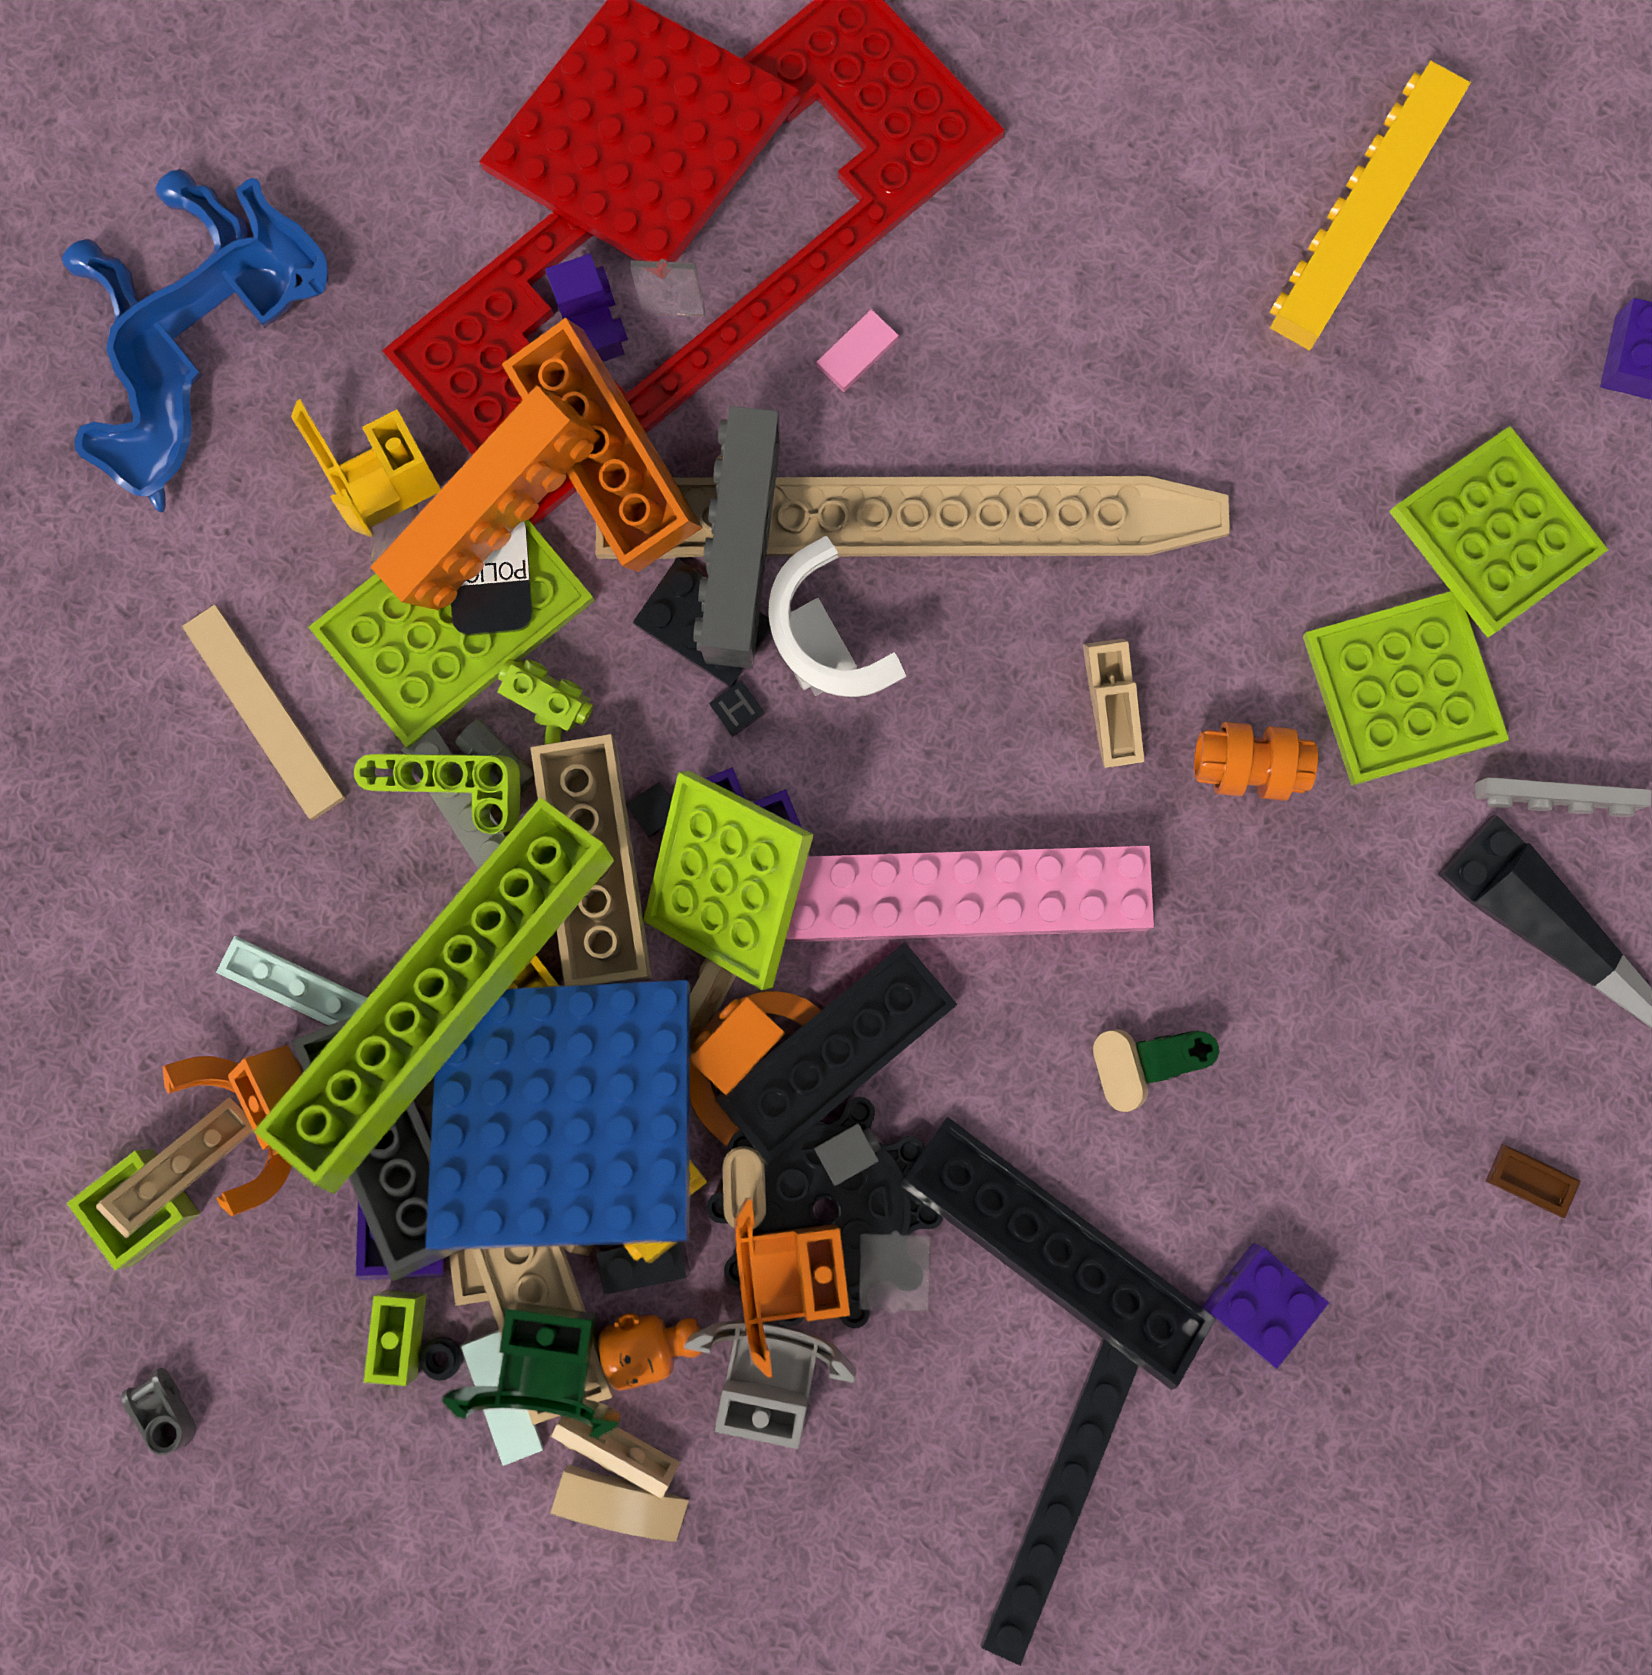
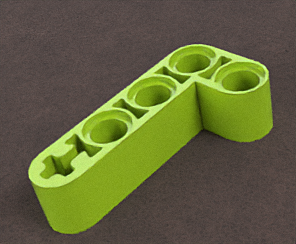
(438, 779)

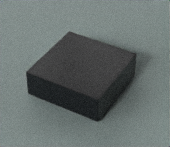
(651, 809)

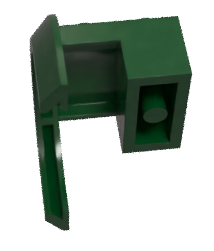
(541, 1369)

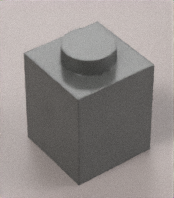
(848, 1153)

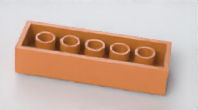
(623, 475)
(486, 501)

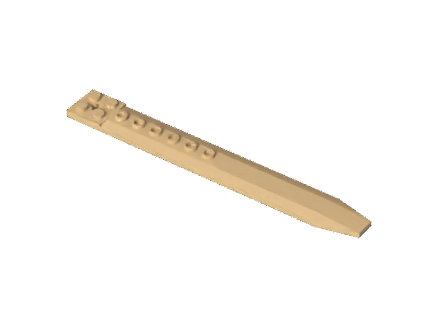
(973, 516)

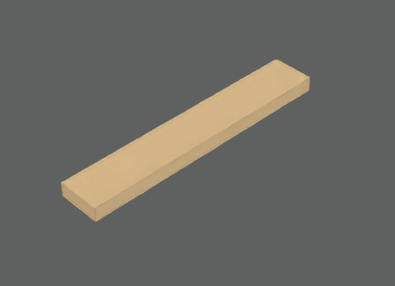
(263, 712)

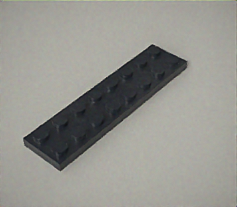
(1059, 1253)

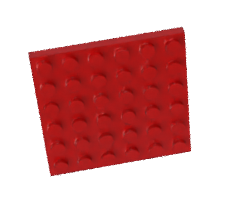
(640, 131)

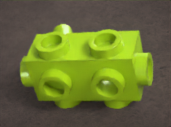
(554, 702)

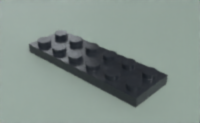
(836, 1052)

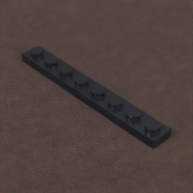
(1059, 1504)

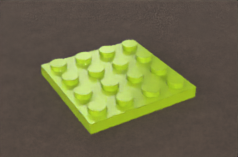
(1498, 531)
(1405, 687)
(727, 878)

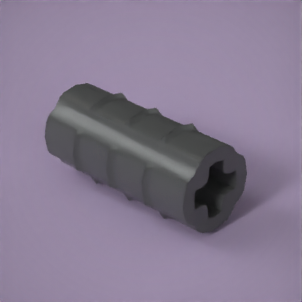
(481, 740)

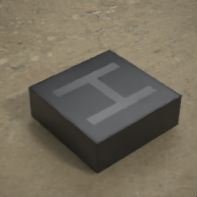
(737, 708)

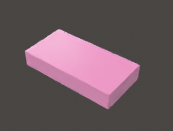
(857, 350)

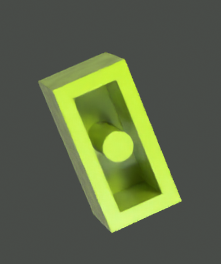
(395, 1337)

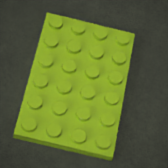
(416, 661)

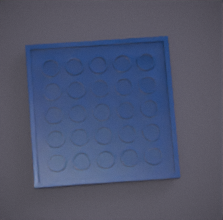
(565, 1121)

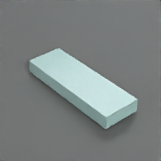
(510, 1428)

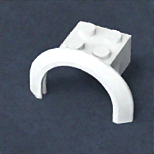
(812, 642)

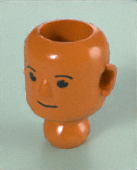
(643, 1349)

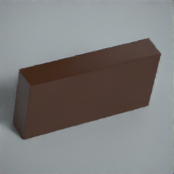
(1533, 1181)

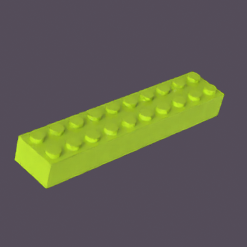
(434, 997)

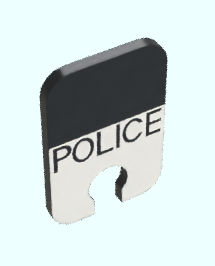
(500, 594)

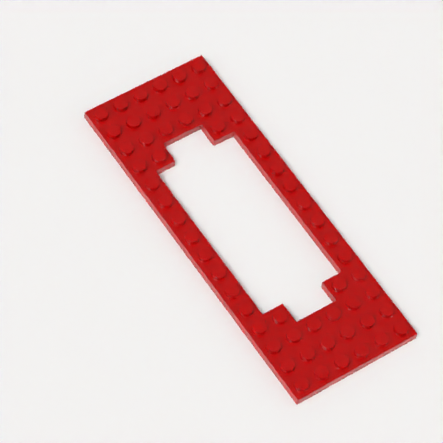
(879, 87)

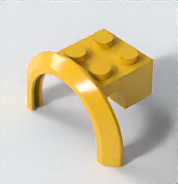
(377, 481)

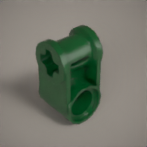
(1169, 1055)

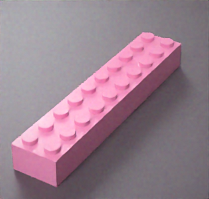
(973, 894)

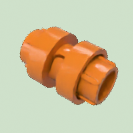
(1273, 763)

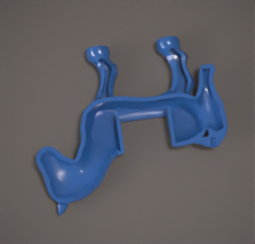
(142, 341)

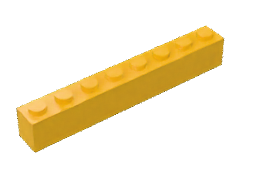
(1369, 205)

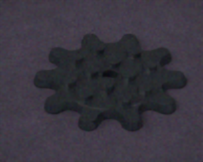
(865, 1202)

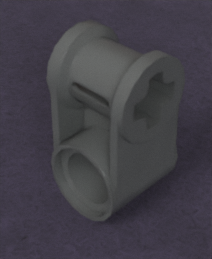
(154, 1413)

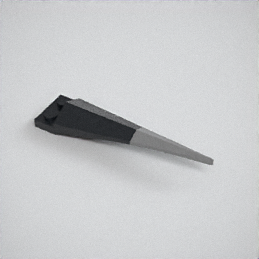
(1526, 896)

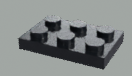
(671, 619)

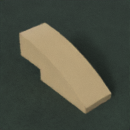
(1114, 702)
(617, 1505)

